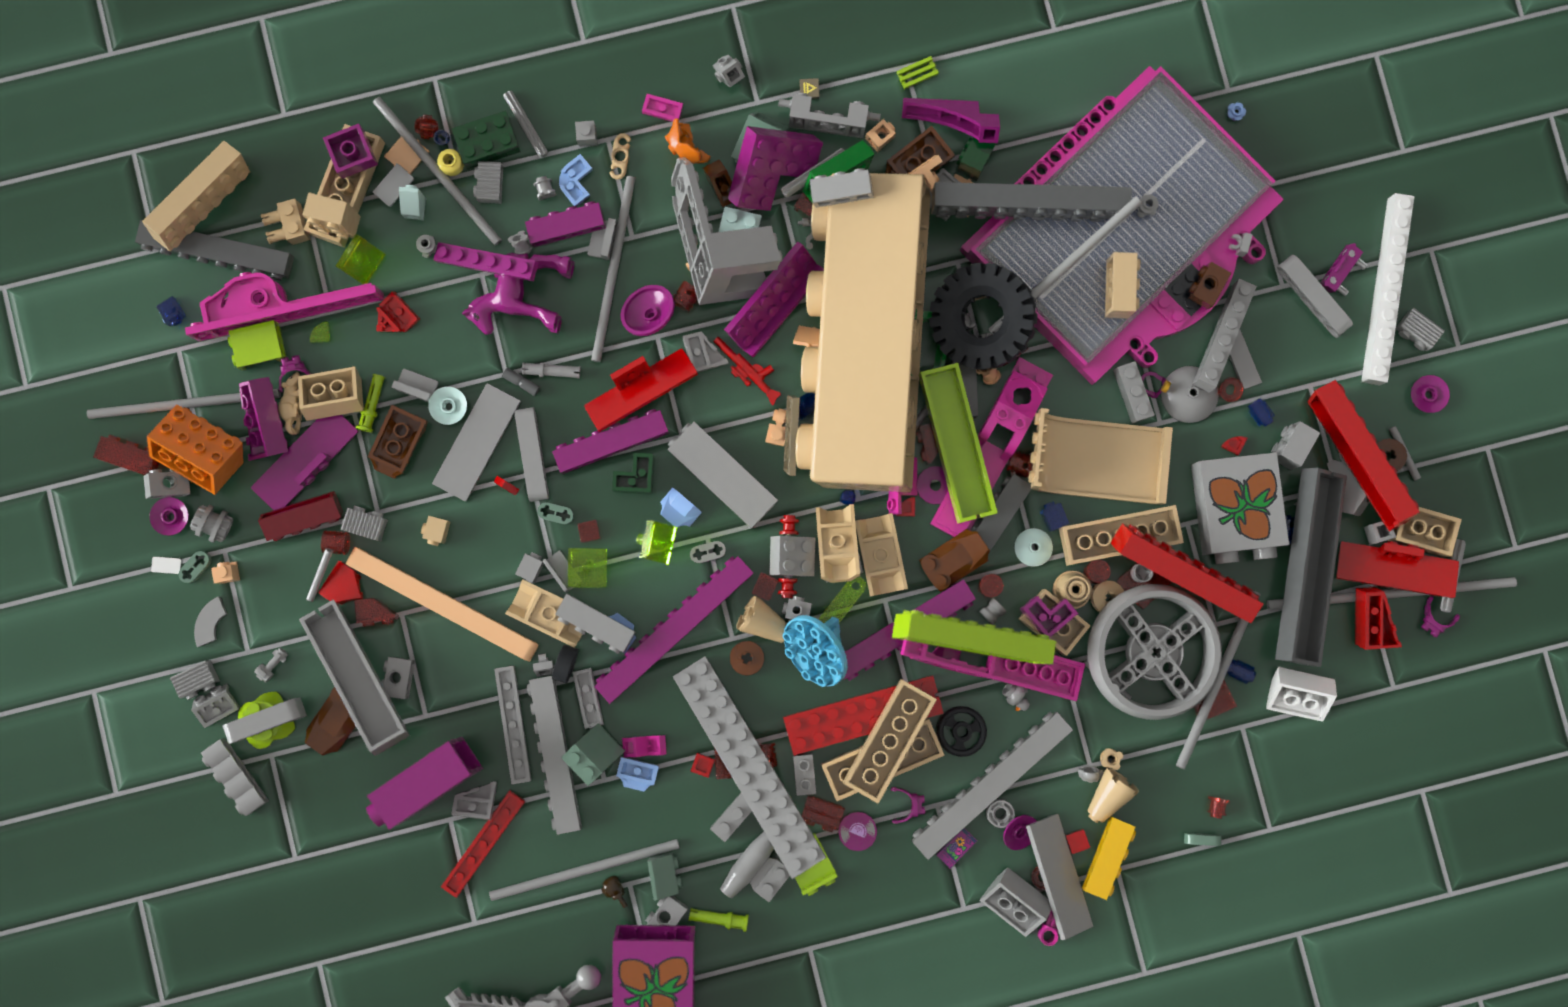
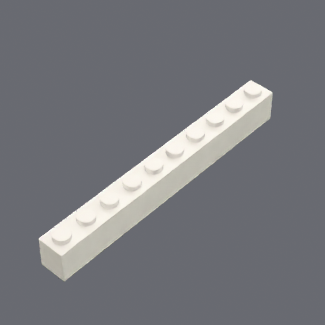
(1387, 289)

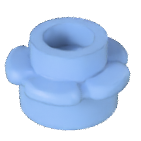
(1232, 114)

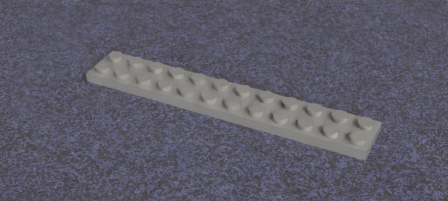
(749, 767)

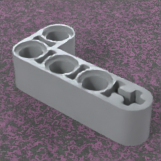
(264, 720)

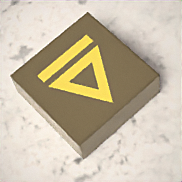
(810, 87)

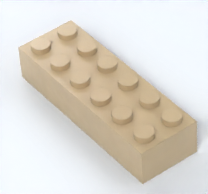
(350, 189)
(196, 196)
(1092, 539)
(889, 741)
(922, 750)

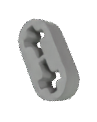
(706, 547)

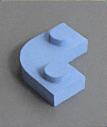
(570, 178)

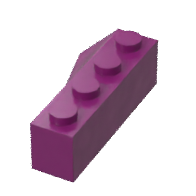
(262, 419)

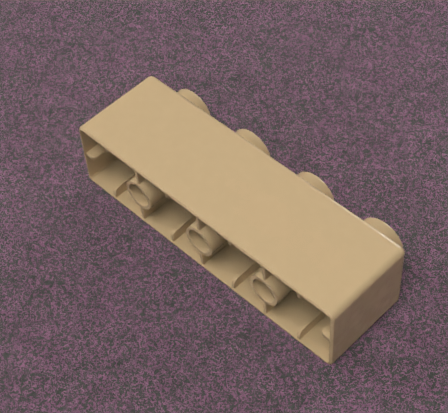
(867, 338)

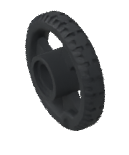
(958, 748)

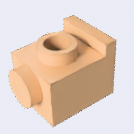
(881, 128)
(225, 573)

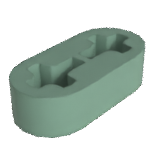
(554, 518)
(198, 570)
(1202, 839)

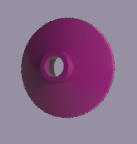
(1438, 392)
(160, 516)
(1016, 834)

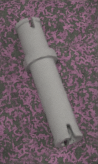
(551, 370)

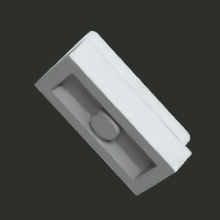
(389, 187)
(602, 241)
(415, 385)
(558, 567)

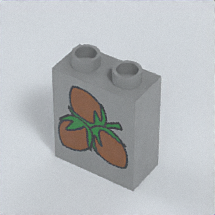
(1240, 506)

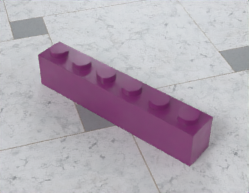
(610, 442)

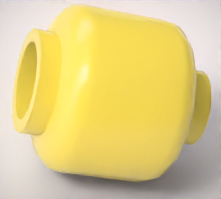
(450, 162)

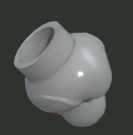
(1014, 696)

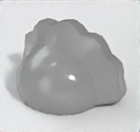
(1090, 774)

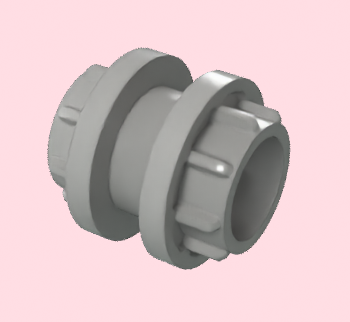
(211, 523)

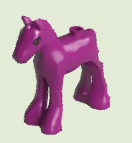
(510, 293)

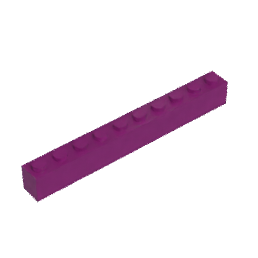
(673, 630)

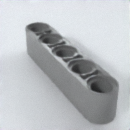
(1314, 296)
(531, 454)

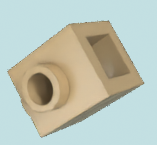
(435, 530)

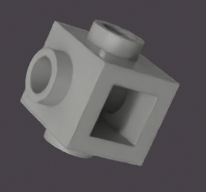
(728, 70)
(796, 602)

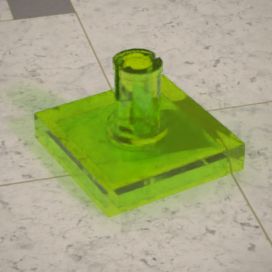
(360, 260)
(657, 542)
(587, 568)

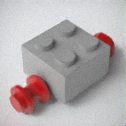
(791, 556)

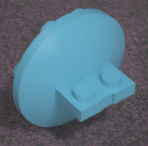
(816, 649)

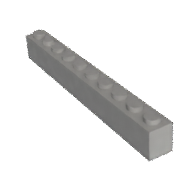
(991, 784)

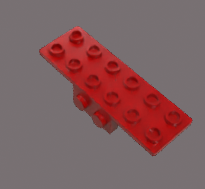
(638, 386)
(1398, 568)

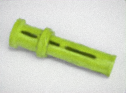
(369, 414)
(728, 920)

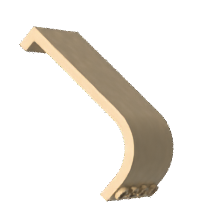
(1100, 459)

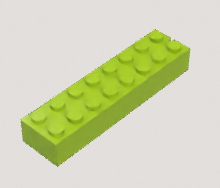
(957, 443)
(973, 637)

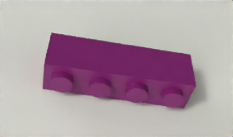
(565, 224)

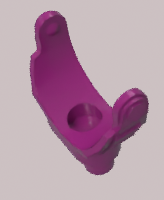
(289, 365)
(1431, 624)
(917, 808)

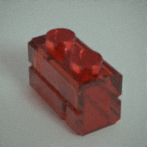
(822, 813)

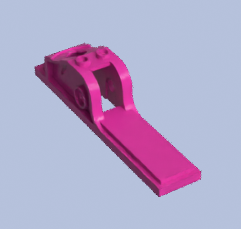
(260, 299)
(1009, 415)
(1056, 679)

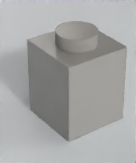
(586, 133)
(1378, 533)
(530, 567)

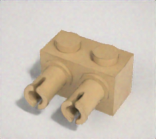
(292, 221)

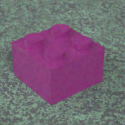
(350, 151)

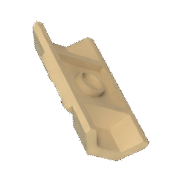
(838, 544)
(881, 555)
(538, 609)

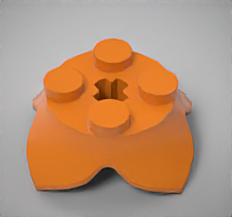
(681, 143)

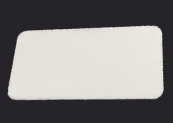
(166, 565)

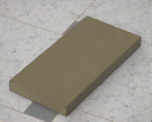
(791, 430)

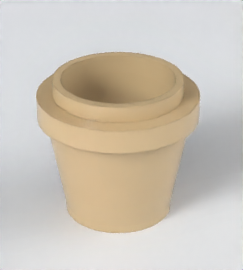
(1063, 588)

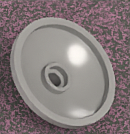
(1179, 401)

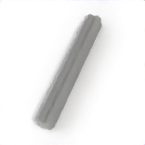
(525, 124)
(800, 181)
(1458, 552)

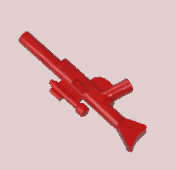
(745, 369)

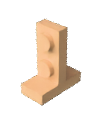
(924, 169)

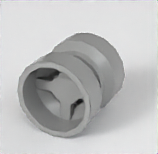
(1145, 573)
(992, 611)

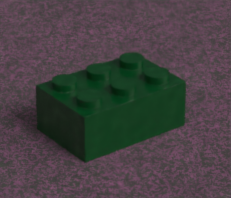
(486, 139)

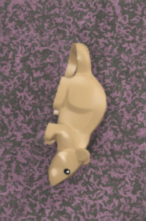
(289, 405)

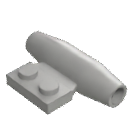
(758, 869)

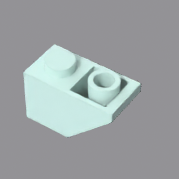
(412, 202)

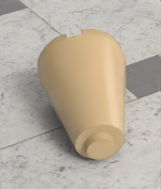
(761, 621)
(1110, 795)

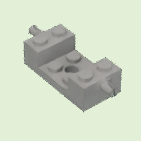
(803, 118)

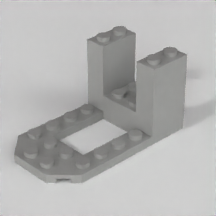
(727, 262)

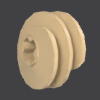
(1099, 593)

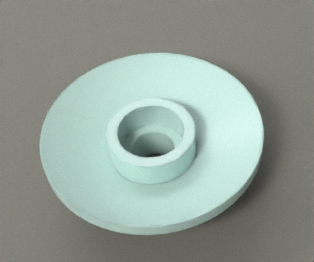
(438, 403)
(1024, 551)

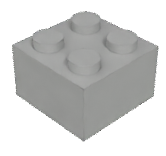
(1295, 444)

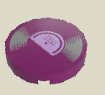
(857, 831)

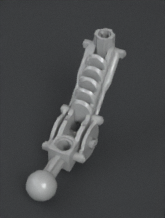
(587, 978)

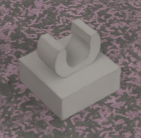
(1243, 244)
(544, 666)

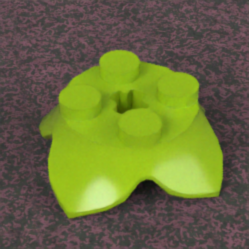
(265, 738)

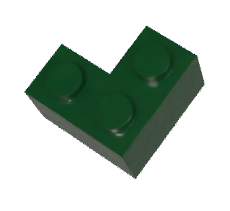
(974, 159)
(638, 480)

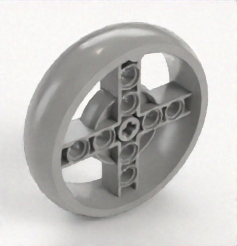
(1186, 694)

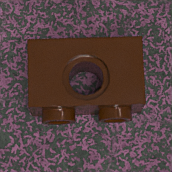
(1217, 277)

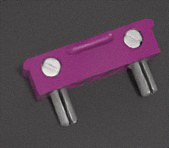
(1341, 267)

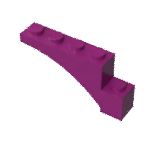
(955, 114)

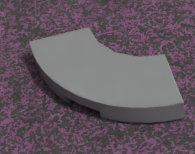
(207, 621)

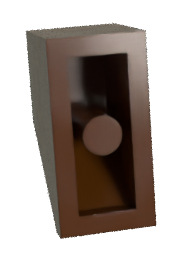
(719, 181)

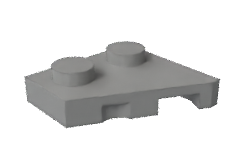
(702, 352)
(475, 803)

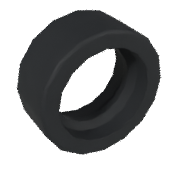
(565, 663)

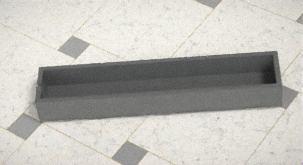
(1028, 201)
(1311, 567)

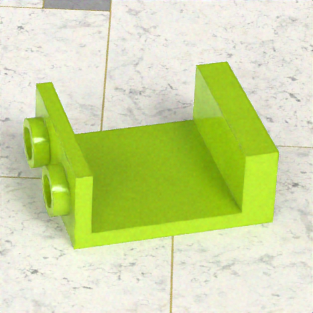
(256, 344)
(817, 875)

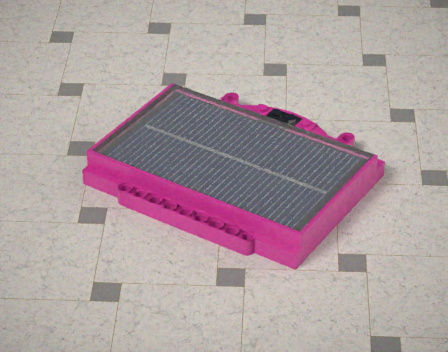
(1204, 192)

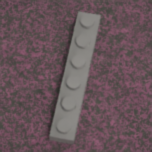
(513, 724)

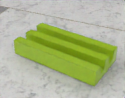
(914, 66)

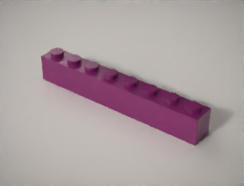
(881, 643)

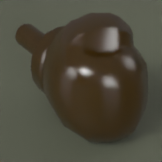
(614, 889)

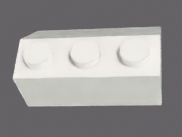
(1301, 694)

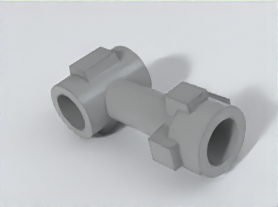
(264, 672)

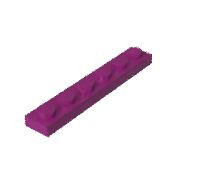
(486, 261)

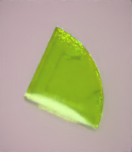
(320, 333)

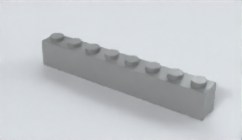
(553, 746)

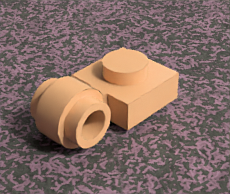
(776, 433)

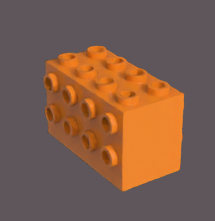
(195, 449)

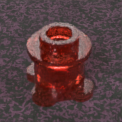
(1217, 807)

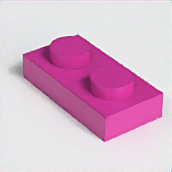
(662, 108)

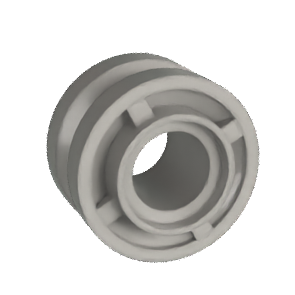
(1006, 819)

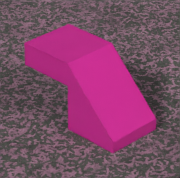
(644, 746)

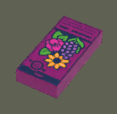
(956, 848)

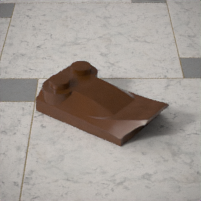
(919, 151)
(396, 441)
(955, 559)
(330, 726)

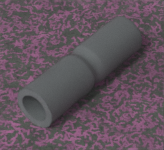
(518, 380)

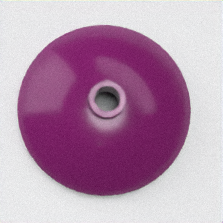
(647, 310)

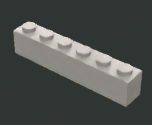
(1224, 335)

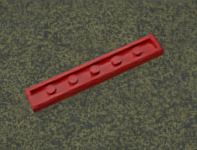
(483, 844)

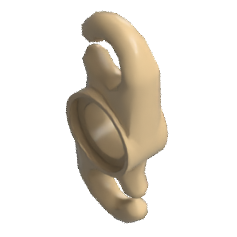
(619, 148)

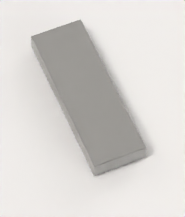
(1243, 363)
(588, 698)

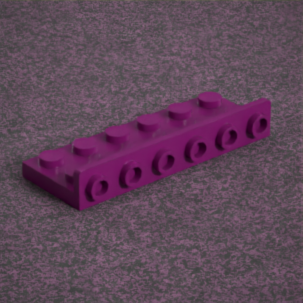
(772, 301)

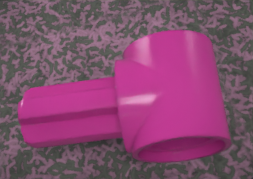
(1050, 925)

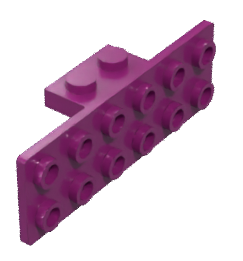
(304, 460)

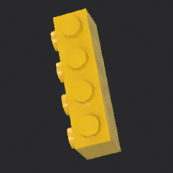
(1108, 858)

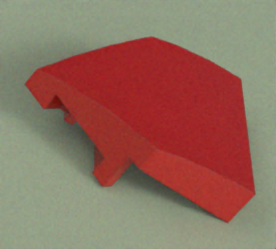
(395, 315)
(342, 584)

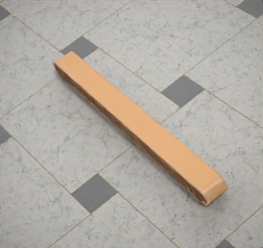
(442, 604)

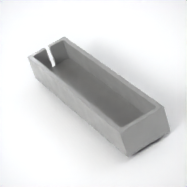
(354, 678)

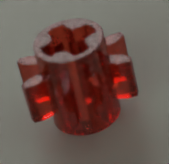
(426, 126)

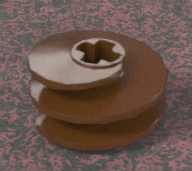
(1398, 452)
(752, 666)

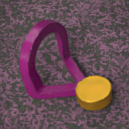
(1165, 384)

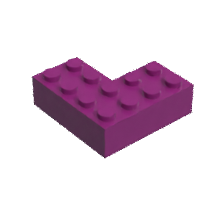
(764, 158)

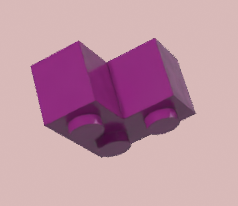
(1048, 620)

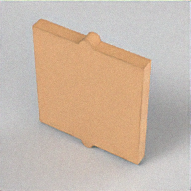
(404, 155)
(807, 336)

